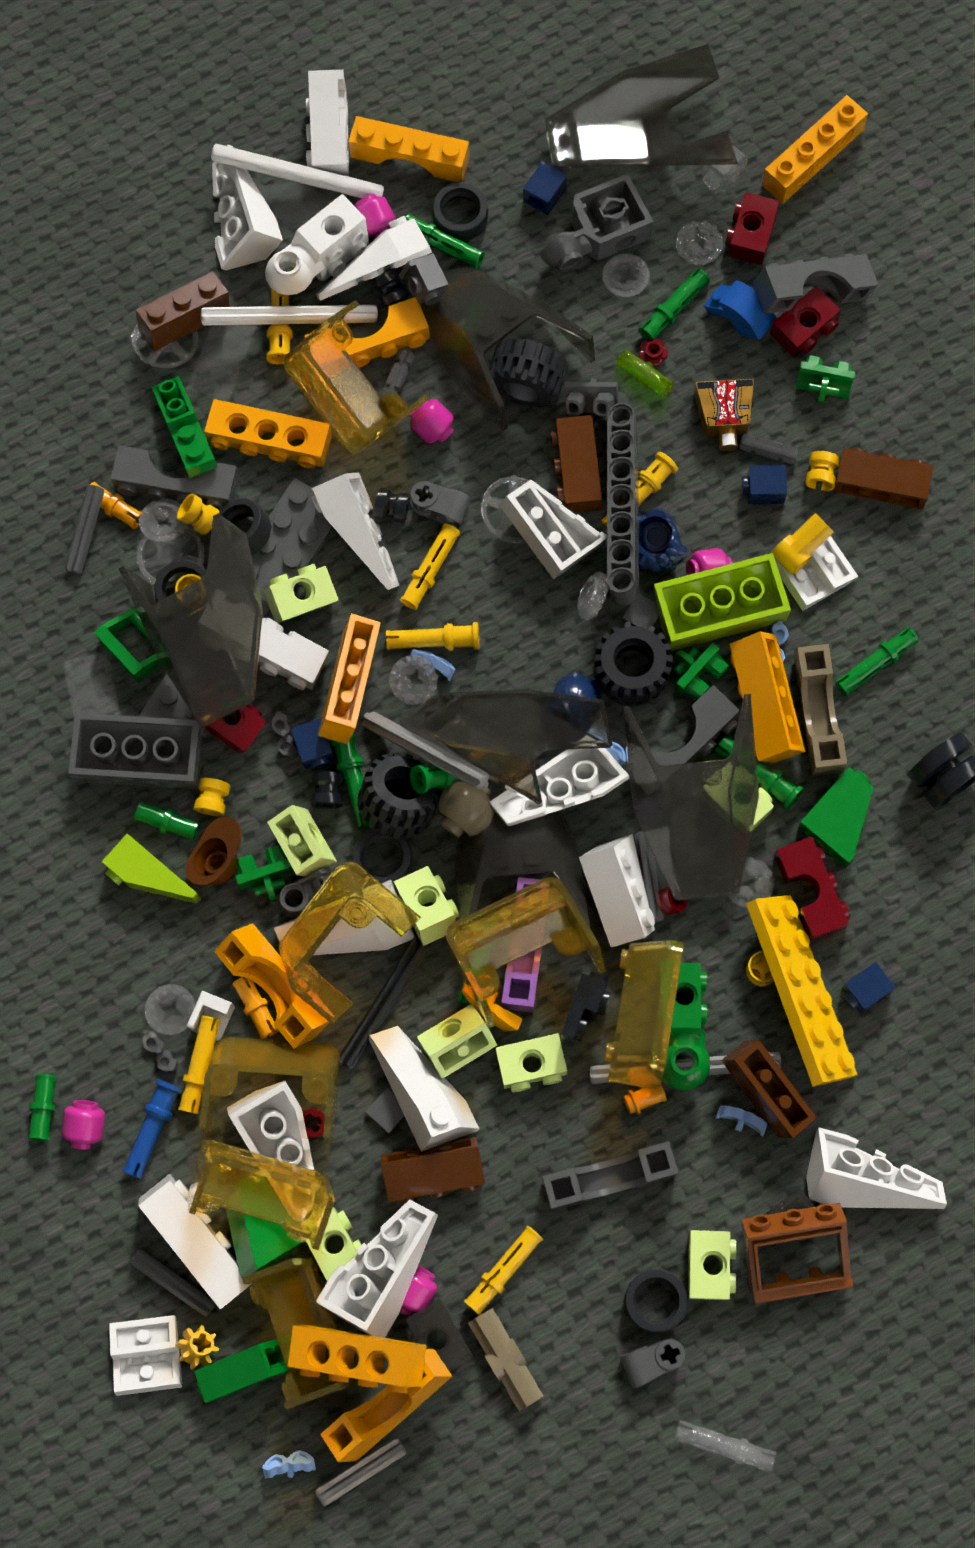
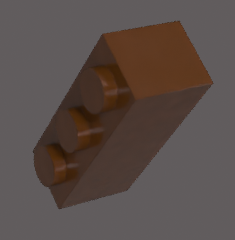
(180, 311)
(577, 464)
(883, 478)
(768, 1089)
(432, 1171)

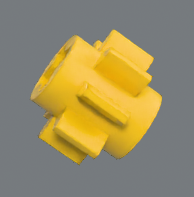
(189, 1351)

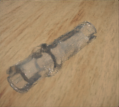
(729, 1447)

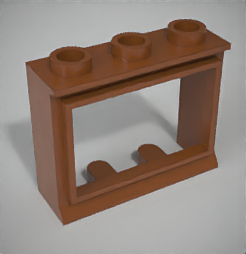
(792, 1226)

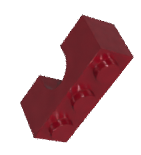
(805, 862)

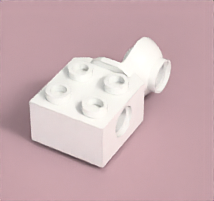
(319, 248)

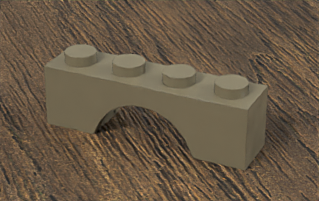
(821, 728)

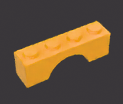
(380, 141)
(403, 328)
(253, 957)
(366, 1425)

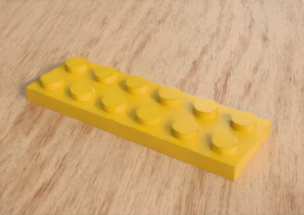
(801, 989)

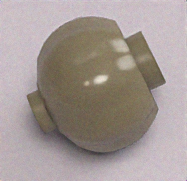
(465, 809)

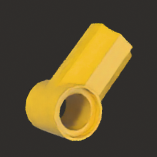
(796, 549)

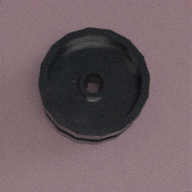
(945, 767)

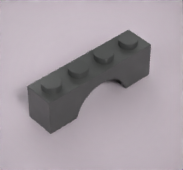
(845, 277)
(135, 473)
(711, 717)
(610, 1177)

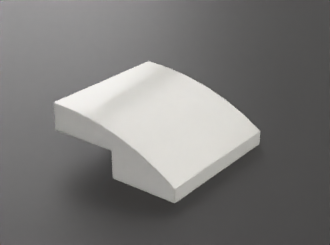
(821, 575)
(145, 1355)

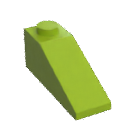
(142, 871)

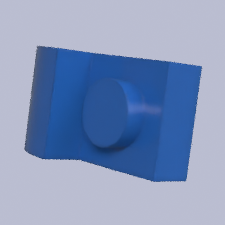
(742, 308)

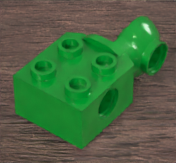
(686, 1031)

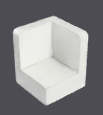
(213, 1007)

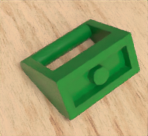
(105, 636)

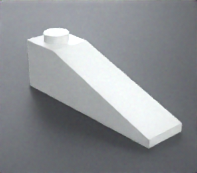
(389, 250)
(347, 939)

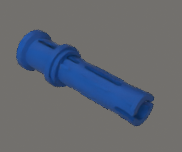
(157, 1113)

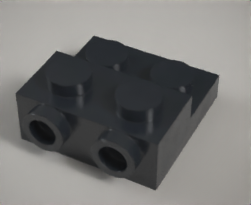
(588, 1002)

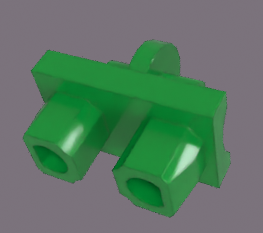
(825, 379)
(690, 681)
(250, 875)

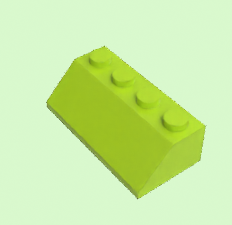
(721, 602)

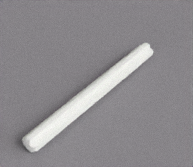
(294, 172)
(284, 315)

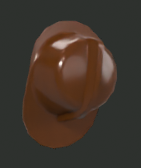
(215, 854)

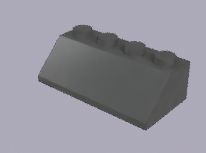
(135, 751)

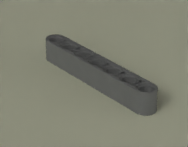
(627, 515)

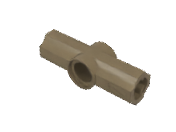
(505, 1359)

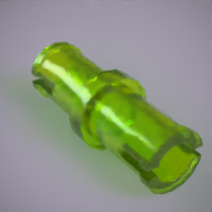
(645, 373)

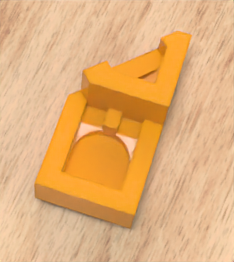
(502, 1018)

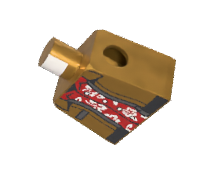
(725, 409)

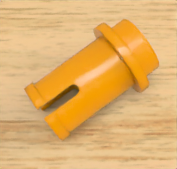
(643, 1098)

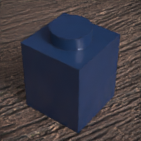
(545, 188)
(765, 484)
(313, 749)
(867, 988)

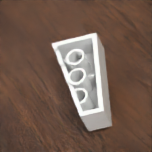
(290, 655)
(193, 1240)

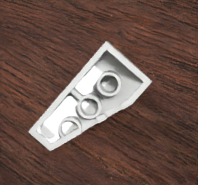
(246, 220)
(347, 509)
(564, 782)
(428, 1102)
(273, 1124)
(859, 1180)
(375, 1282)

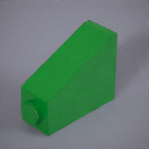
(840, 816)
(258, 1242)
(241, 1371)

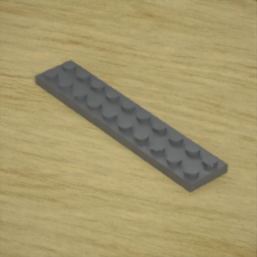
(293, 544)

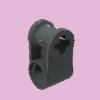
(442, 505)
(305, 888)
(646, 1363)

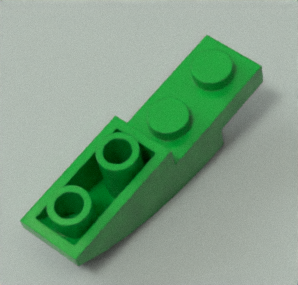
(184, 427)

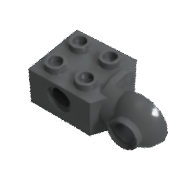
(604, 223)

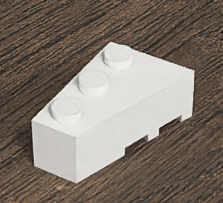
(328, 122)
(550, 528)
(618, 890)

